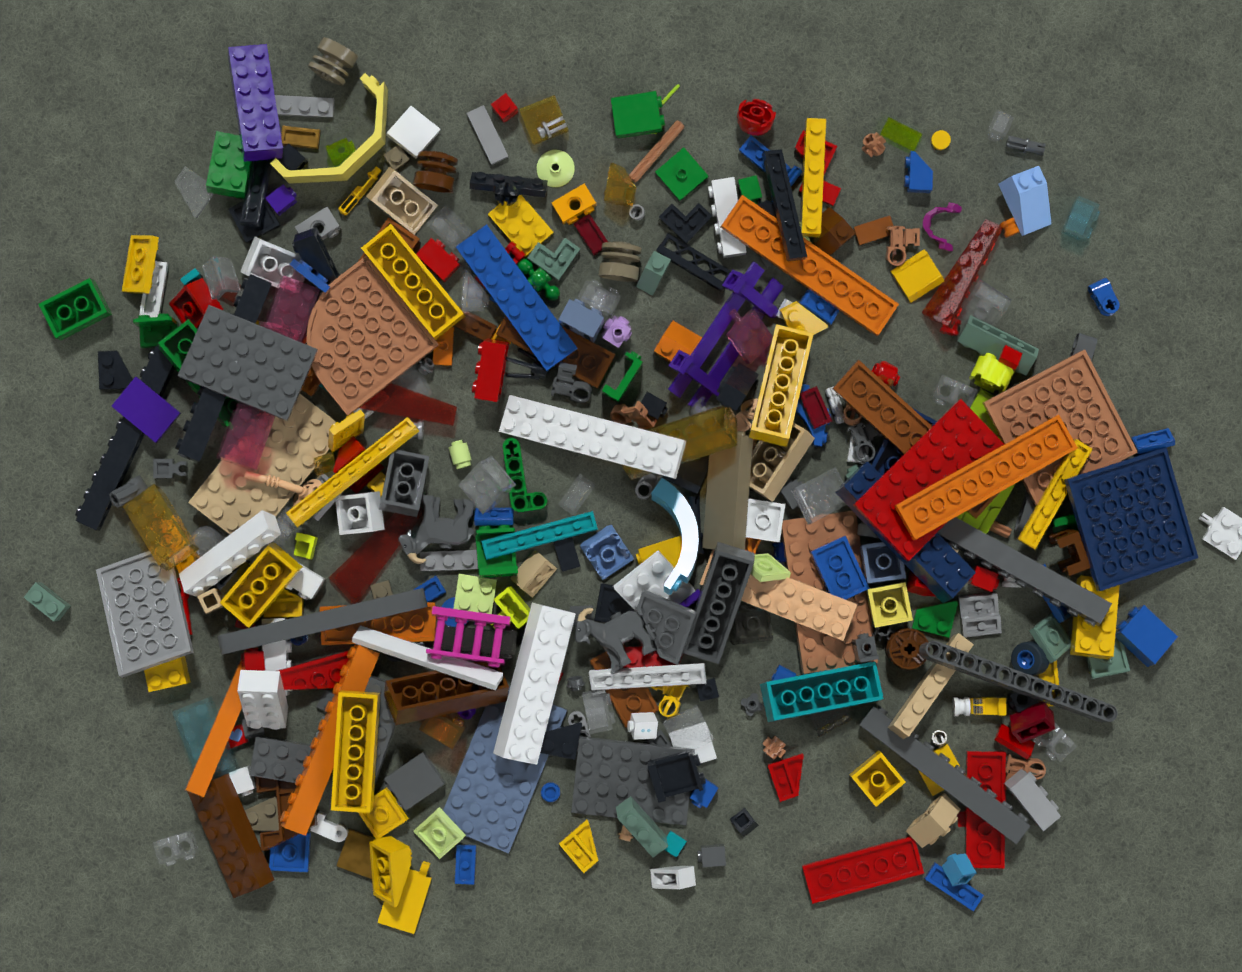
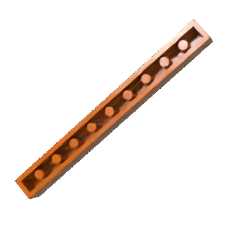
(320, 762)

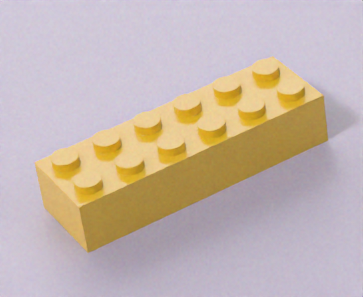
(413, 281)
(781, 385)
(355, 751)

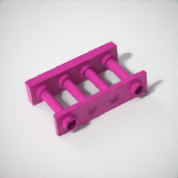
(461, 618)

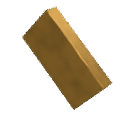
(300, 137)

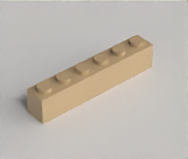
(926, 692)

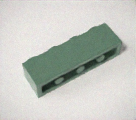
(989, 339)

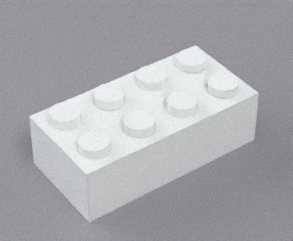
(263, 699)

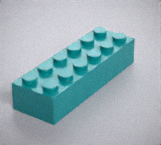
(821, 691)

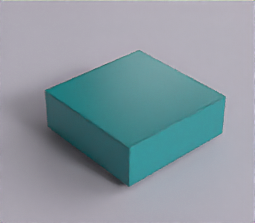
(192, 276)
(675, 843)

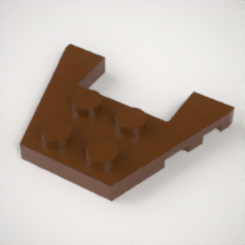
(283, 790)

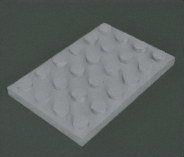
(143, 613)

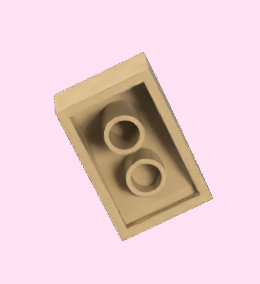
(402, 200)

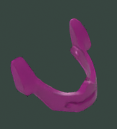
(952, 208)

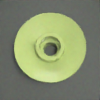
(562, 175)

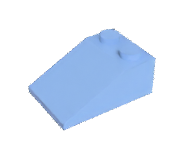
(1027, 200)

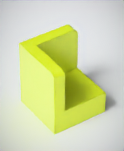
(305, 545)

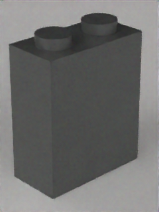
(414, 781)

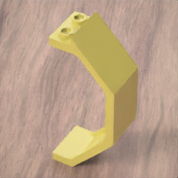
(360, 156)

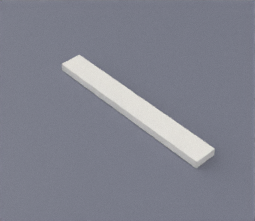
(417, 654)

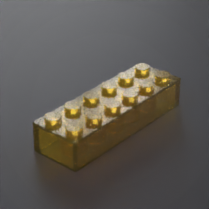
(704, 433)

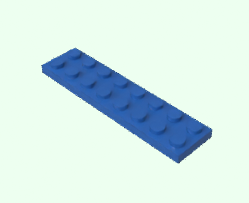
(516, 297)

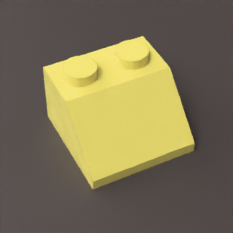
(889, 604)

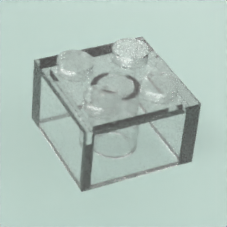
(487, 484)

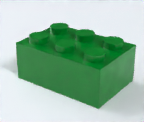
(227, 170)
(75, 309)

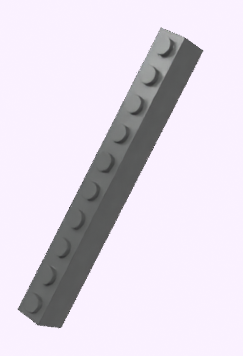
(1025, 571)
(947, 776)

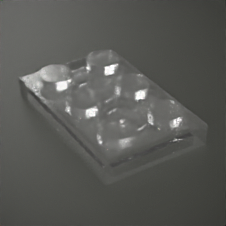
(818, 496)

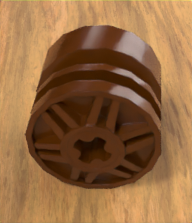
(436, 167)
(896, 645)

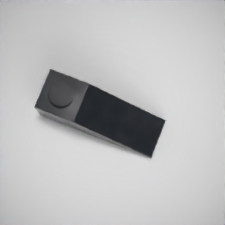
(314, 252)

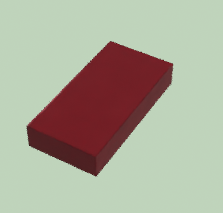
(590, 233)
(815, 407)

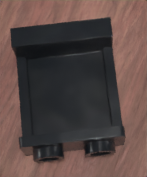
(691, 474)
(676, 774)

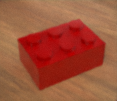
(490, 369)

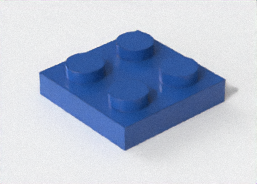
(316, 278)
(291, 855)

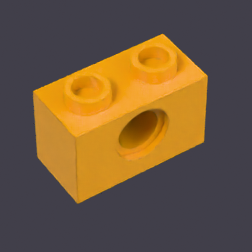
(580, 194)

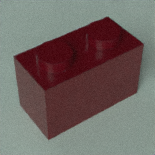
(1032, 722)

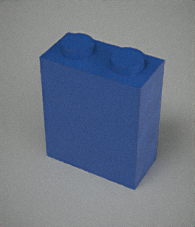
(1145, 635)

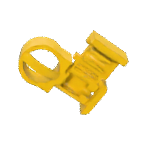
(674, 695)

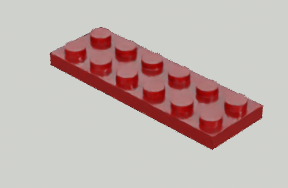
(982, 841)
(862, 869)

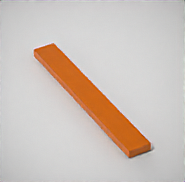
(216, 739)

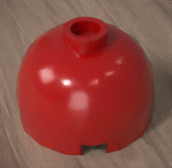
(755, 117)

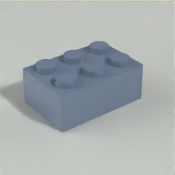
(582, 320)

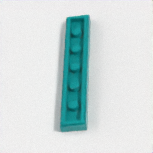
(539, 535)

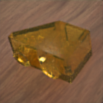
(619, 187)

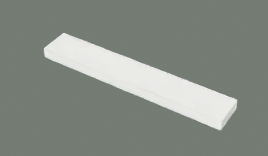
(648, 676)

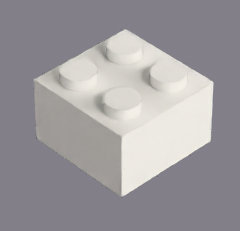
(359, 513)

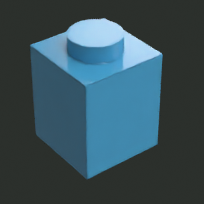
(958, 869)

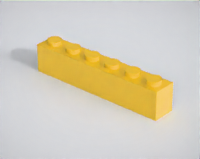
(813, 177)

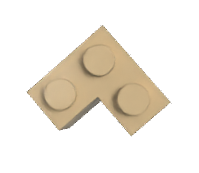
(934, 821)

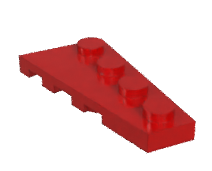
(314, 674)

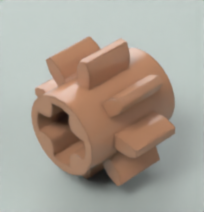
(873, 144)
(774, 747)

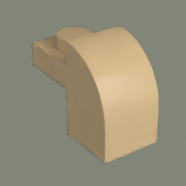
(211, 599)

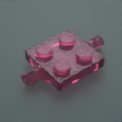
(749, 336)

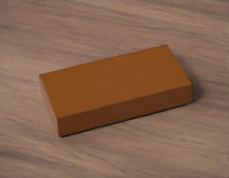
(873, 230)

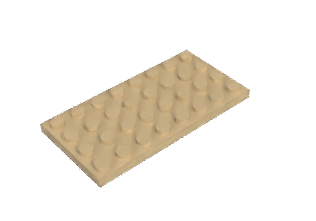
(288, 454)

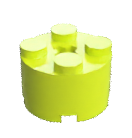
(991, 374)

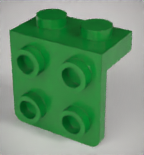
(154, 328)

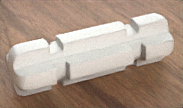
(835, 405)

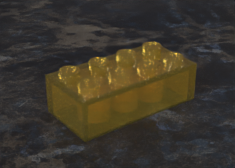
(160, 527)

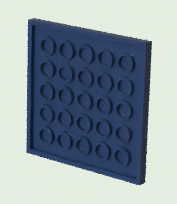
(1131, 519)

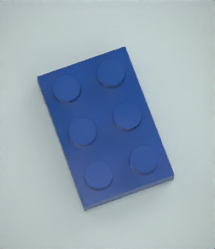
(839, 569)

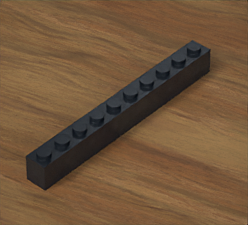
(210, 403)
(121, 449)

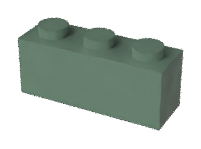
(641, 826)

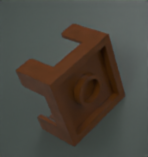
(1078, 560)

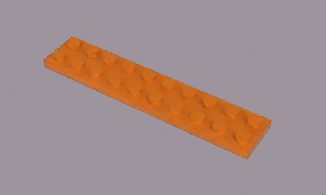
(817, 272)
(985, 477)

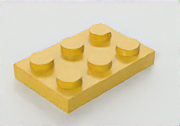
(521, 224)
(140, 264)

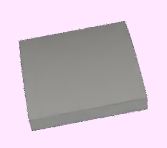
(979, 614)

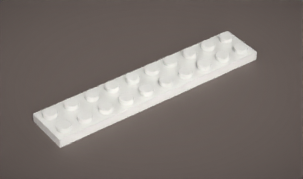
(593, 436)

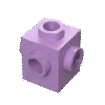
(616, 337)

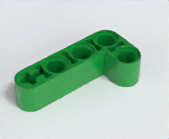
(520, 474)

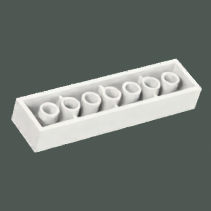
(534, 683)

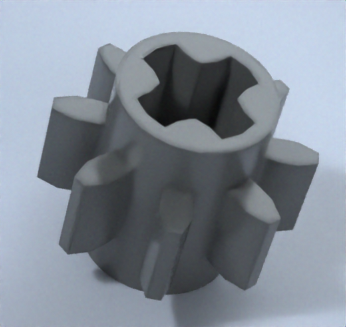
(888, 630)

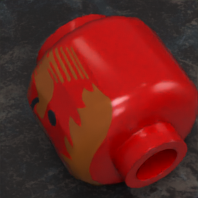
(887, 373)

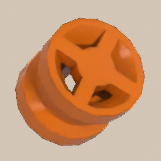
(1010, 227)

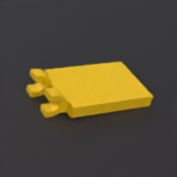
(407, 913)

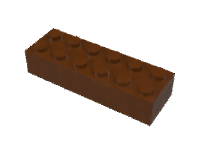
(438, 694)
(232, 837)

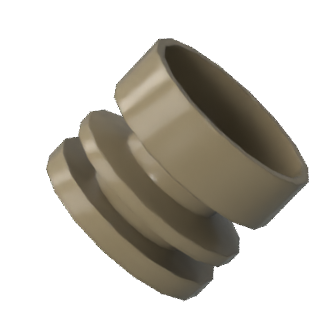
(332, 62)
(620, 259)

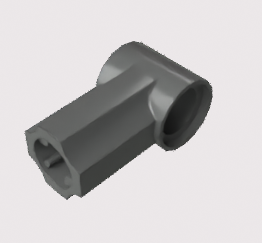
(127, 492)

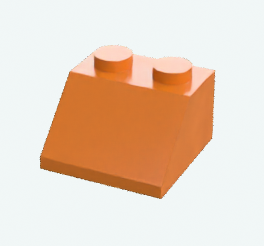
(675, 339)

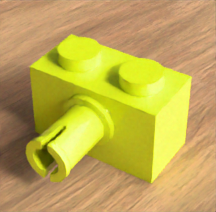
(513, 606)

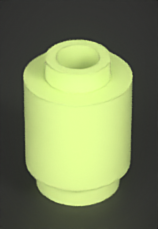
(460, 454)

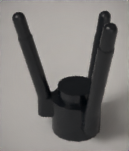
(536, 368)

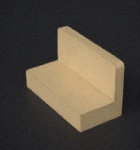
(533, 573)

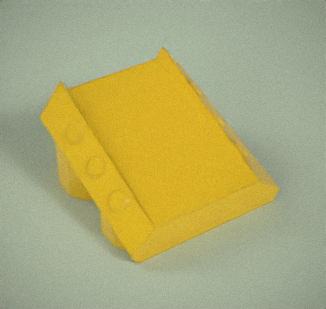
(917, 276)

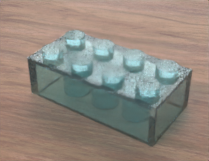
(194, 727)

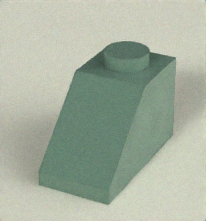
(653, 273)

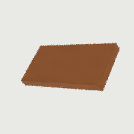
(626, 699)

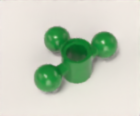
(539, 279)

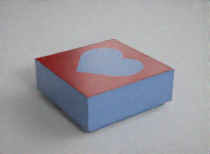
(237, 737)

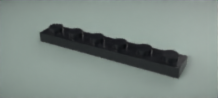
(784, 205)

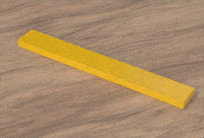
(352, 472)

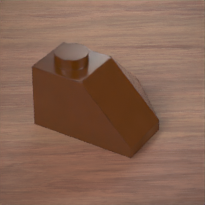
(834, 232)

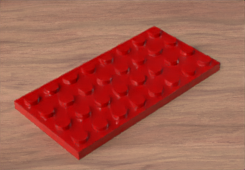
(944, 449)

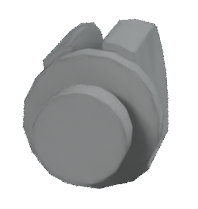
(545, 130)

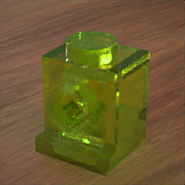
(336, 157)

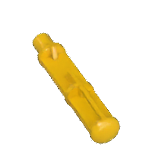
(359, 191)

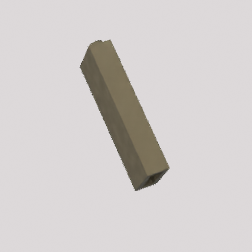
(728, 495)

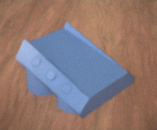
(606, 551)

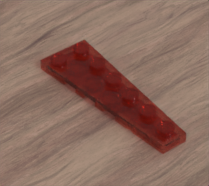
(948, 298)
(411, 404)
(367, 562)

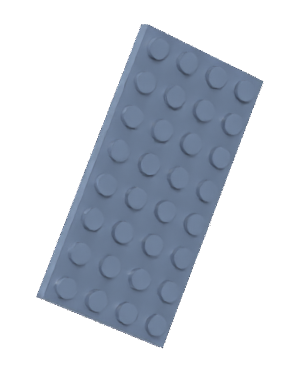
(493, 790)

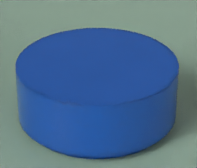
(550, 792)

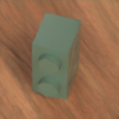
(47, 601)

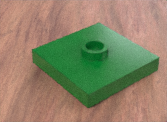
(681, 174)

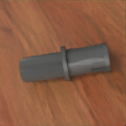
(1025, 145)

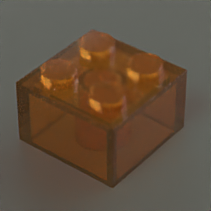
(444, 729)

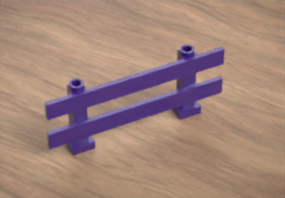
(689, 365)

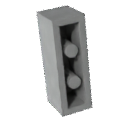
(1033, 799)

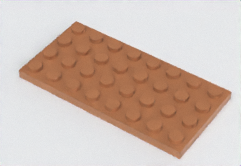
(816, 649)

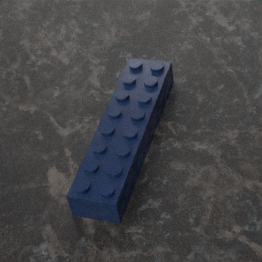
(934, 563)

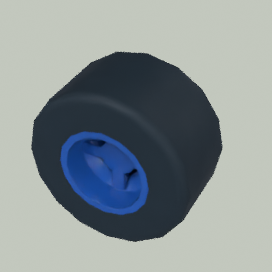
(1029, 658)

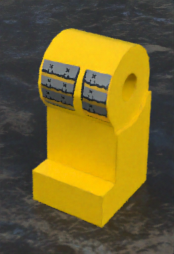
(988, 706)

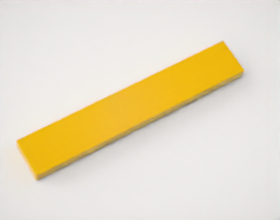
(1053, 496)

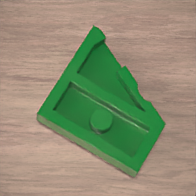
(936, 618)

